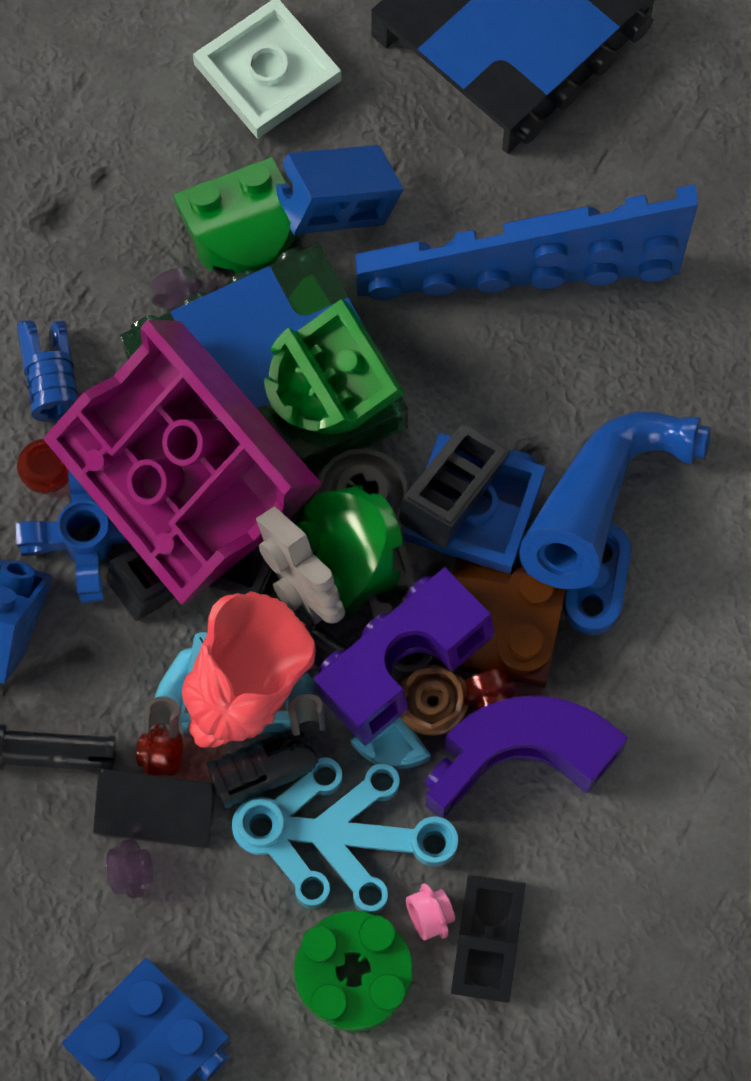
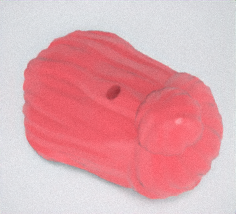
(245, 668)

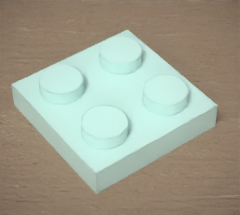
(267, 67)

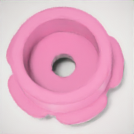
(430, 912)

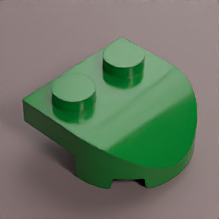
(237, 218)
(329, 374)
(356, 541)

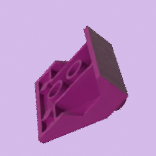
(180, 459)

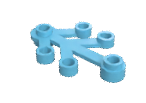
(334, 833)

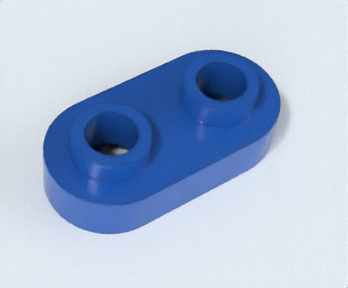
(606, 590)

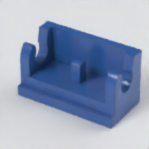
(338, 189)

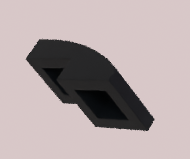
(488, 938)

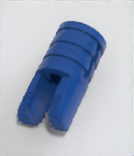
(49, 372)

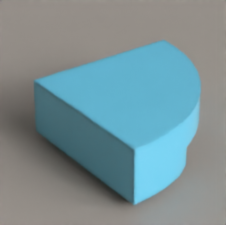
(394, 746)

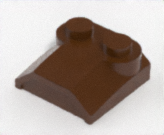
(523, 621)

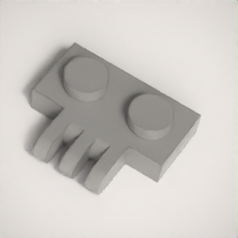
(302, 577)

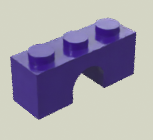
(433, 619)

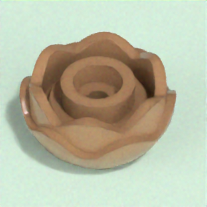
(434, 683)

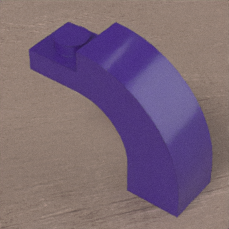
(524, 728)

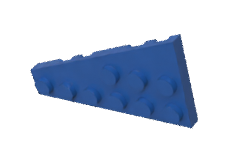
(541, 251)

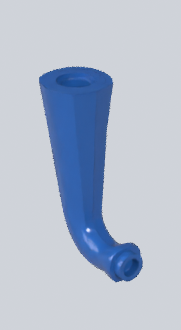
(573, 525)

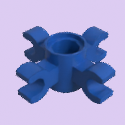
(42, 537)

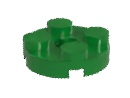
(381, 989)

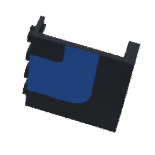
(514, 54)

